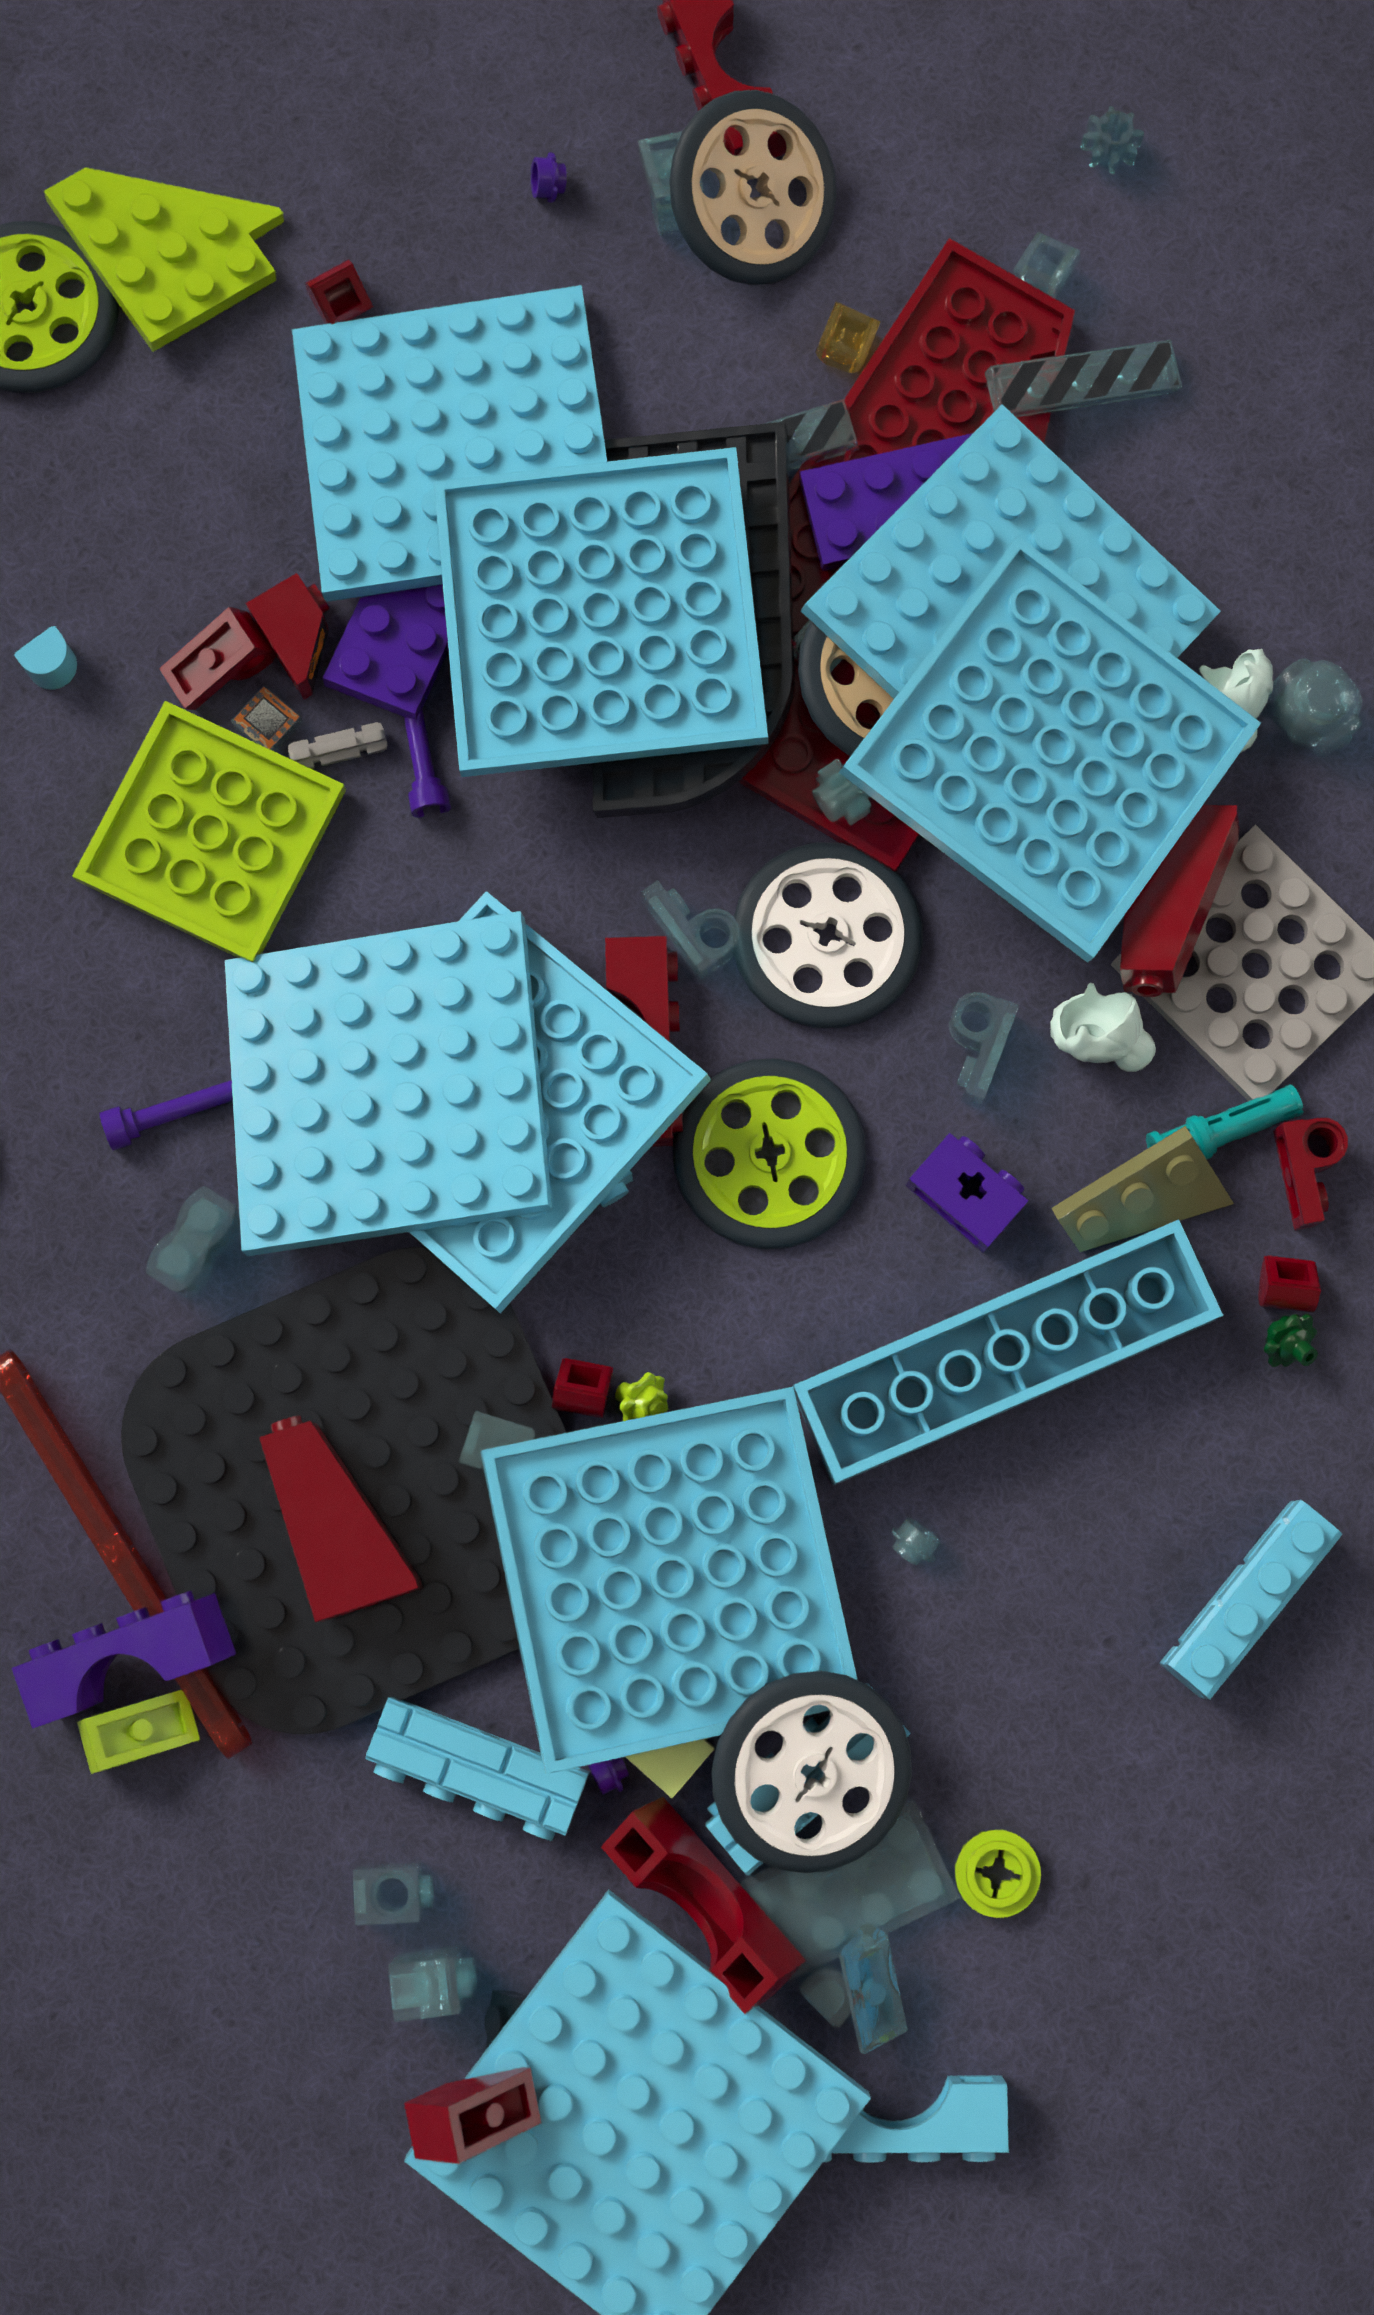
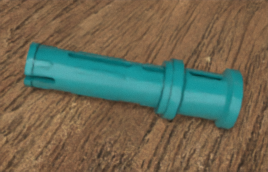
(1238, 1121)

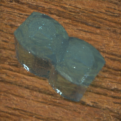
(188, 1254)

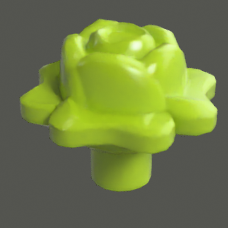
(642, 1397)

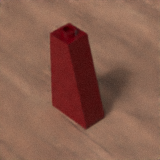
(1175, 902)
(334, 1531)

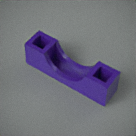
(174, 1642)

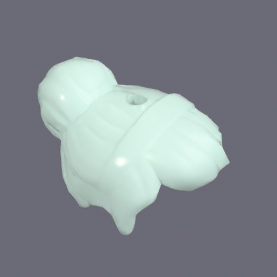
(1245, 684)
(1114, 1025)

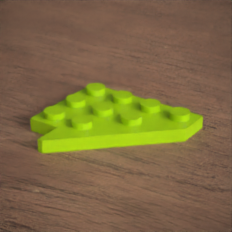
(165, 248)

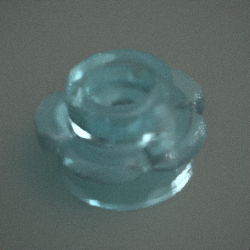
(914, 1541)

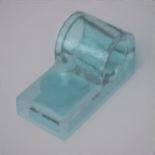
(656, 159)
(669, 913)
(989, 1043)

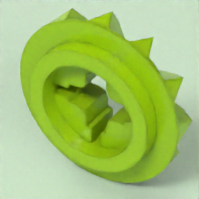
(1013, 1894)

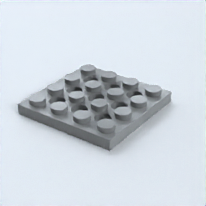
(1291, 966)

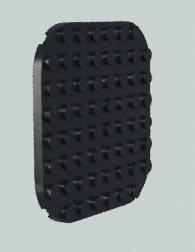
(392, 1375)

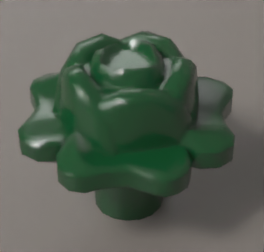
(1290, 1341)

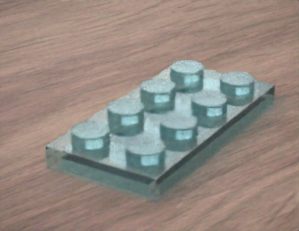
(884, 1888)

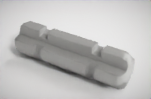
(339, 746)

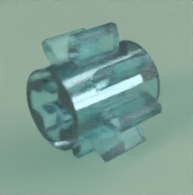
(1099, 139)
(839, 796)

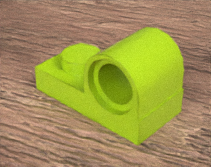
(137, 1731)

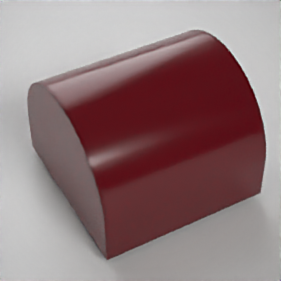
(339, 294)
(1289, 1284)
(582, 1388)

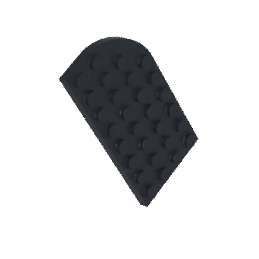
(692, 778)

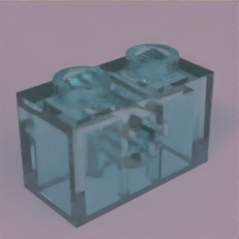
(431, 1982)

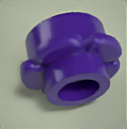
(547, 177)
(608, 1774)

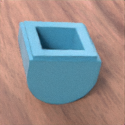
(48, 660)

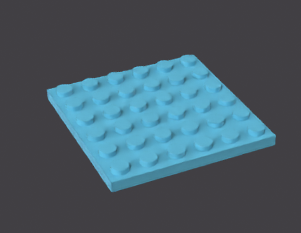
(432, 401)
(949, 535)
(599, 612)
(1051, 749)
(386, 1085)
(605, 1102)
(664, 1573)
(662, 2124)

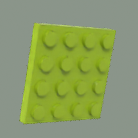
(209, 832)

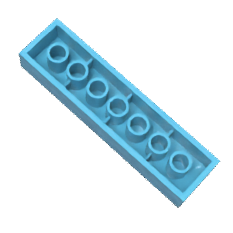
(1006, 1352)

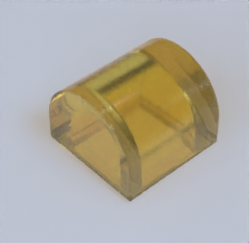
(846, 338)

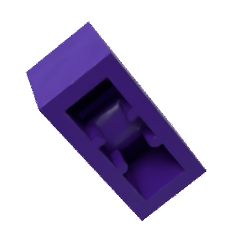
(973, 1218)

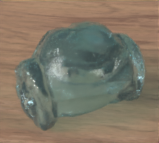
(1316, 705)

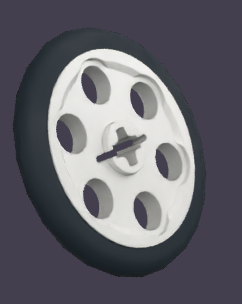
(836, 1001)
(781, 1708)

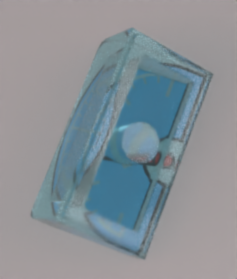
(872, 1988)

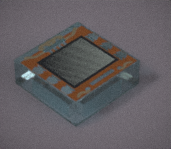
(267, 720)

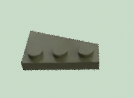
(1143, 1194)

